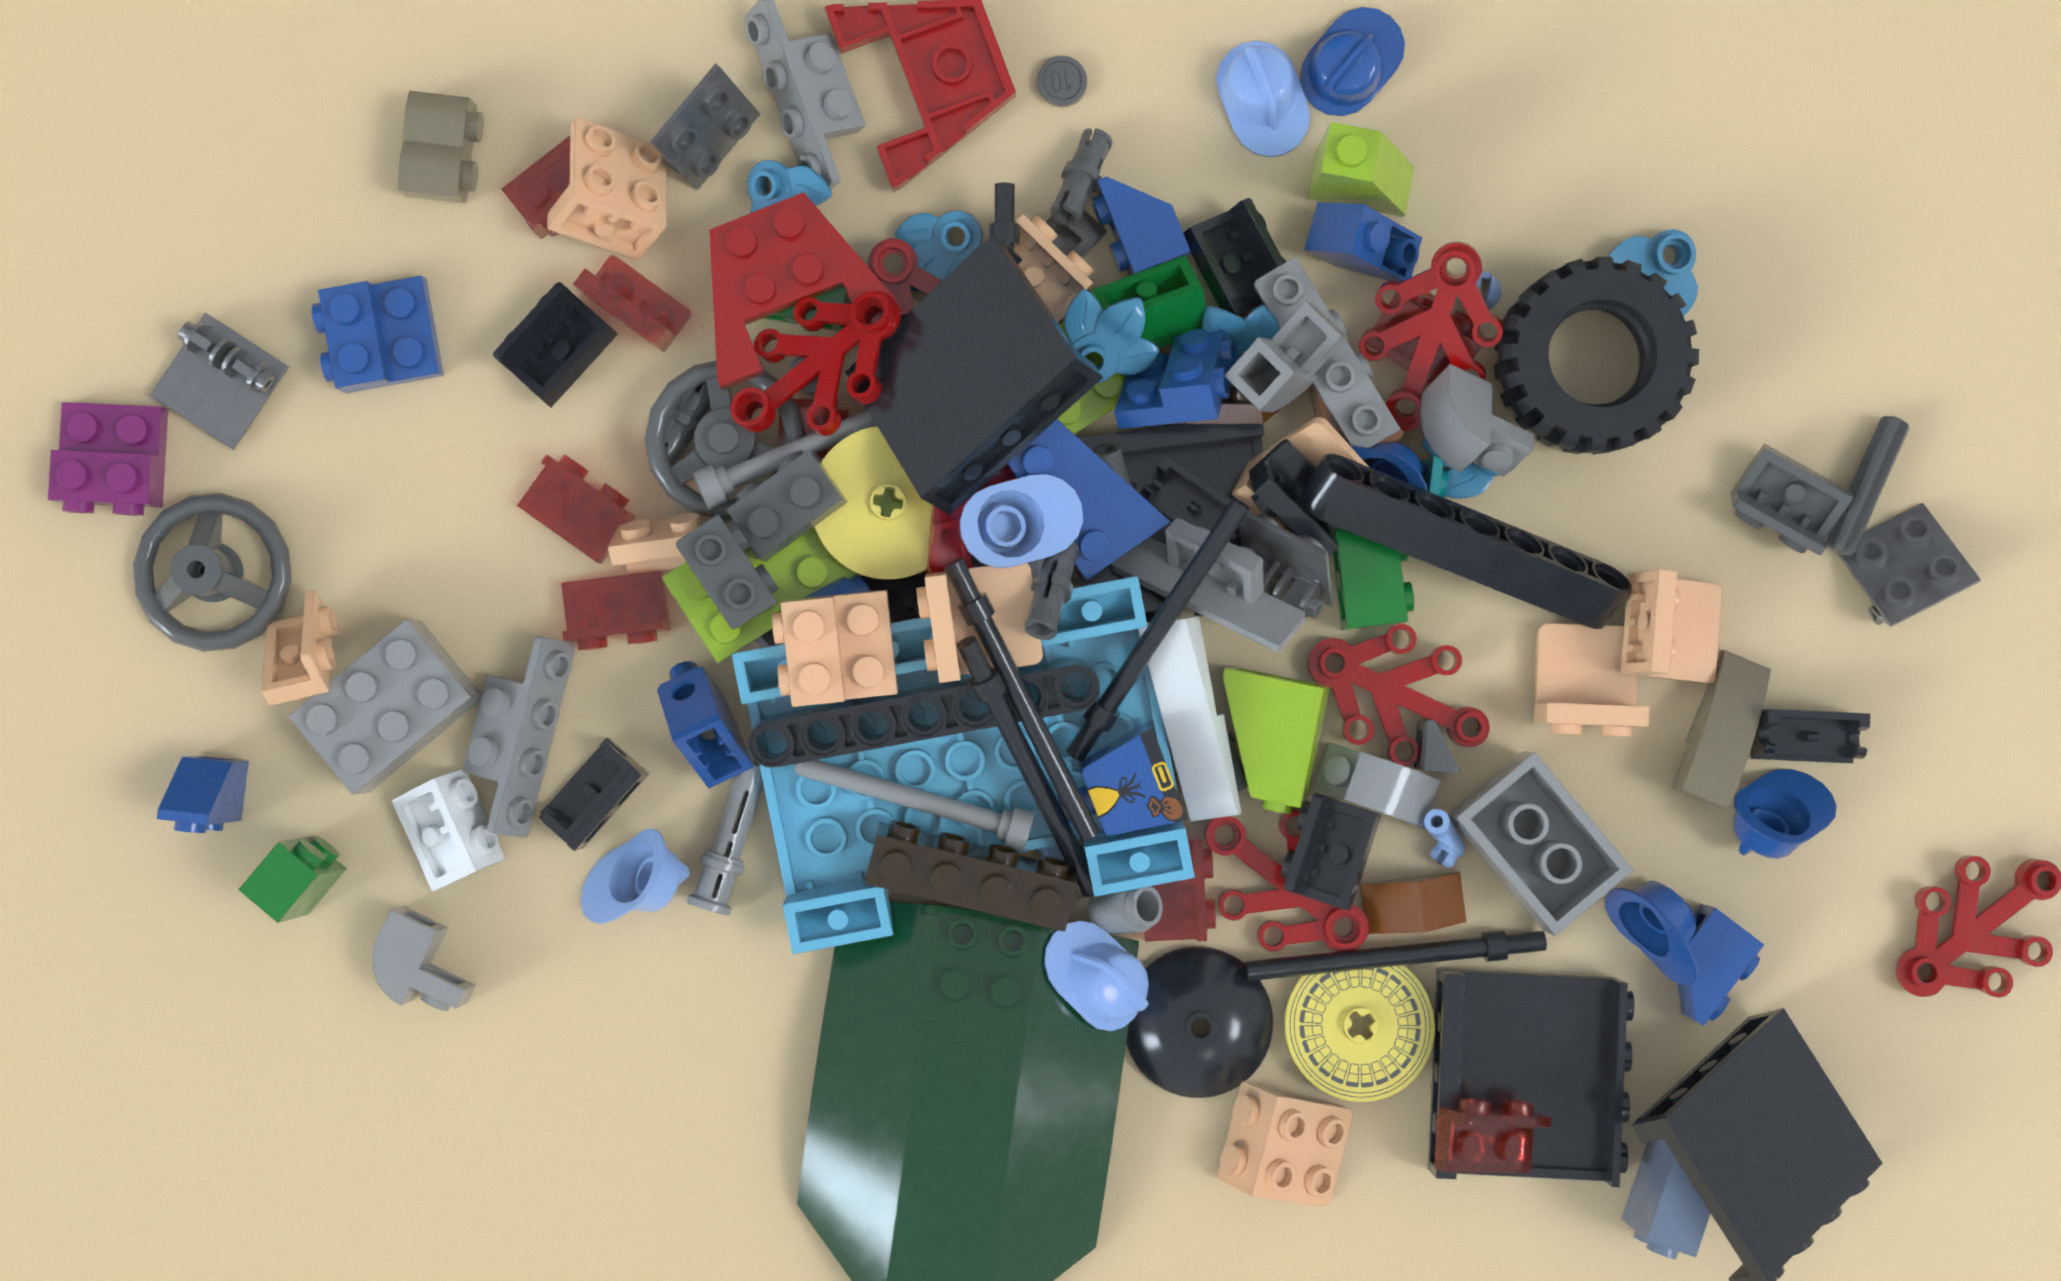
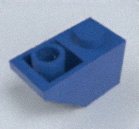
(1141, 224)
(1363, 241)
(205, 794)
(1722, 957)

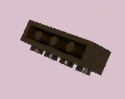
(972, 875)

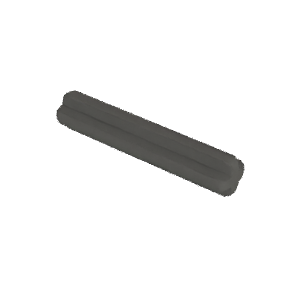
(1868, 484)

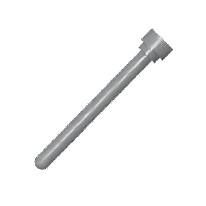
(719, 482)
(1009, 825)

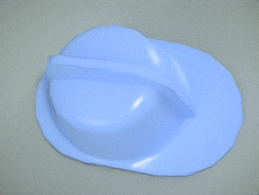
(1263, 98)
(1021, 520)
(632, 877)
(1096, 975)

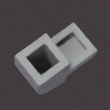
(1285, 366)
(1462, 428)
(1376, 784)
(404, 962)

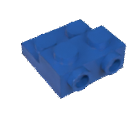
(377, 334)
(1181, 384)

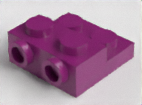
(109, 458)

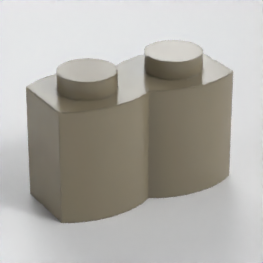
(439, 147)

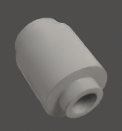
(1126, 911)

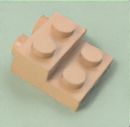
(836, 648)

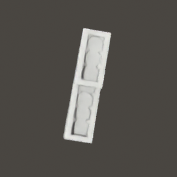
(1191, 722)

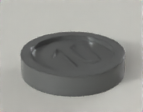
(1062, 81)

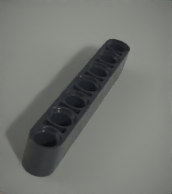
(1464, 541)
(901, 725)

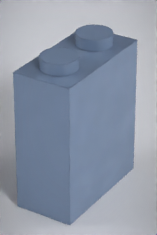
(1665, 1205)

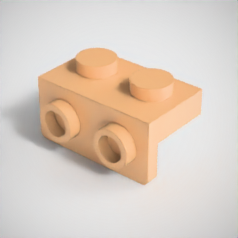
(1050, 271)
(652, 544)
(300, 653)

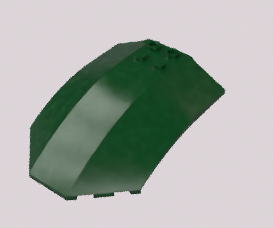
(957, 1105)

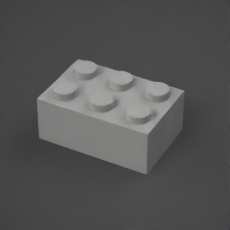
(386, 707)
(1540, 842)

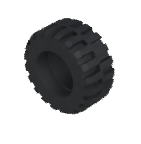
(1662, 345)

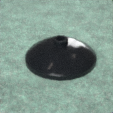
(1191, 986)

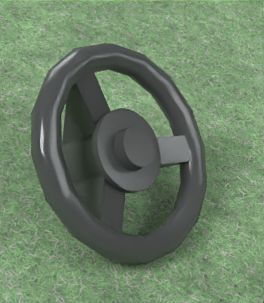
(716, 437)
(210, 571)

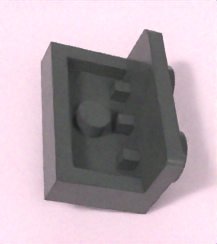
(1789, 500)
(786, 504)
(726, 573)

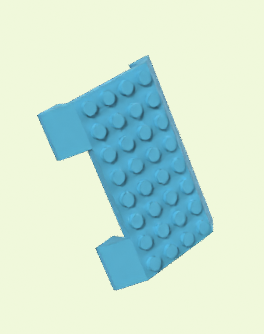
(829, 831)

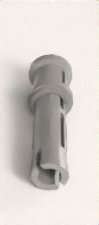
(728, 865)

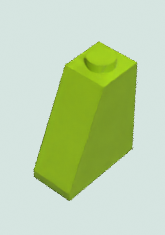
(1360, 168)
(1276, 733)

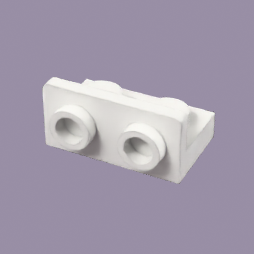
(448, 829)

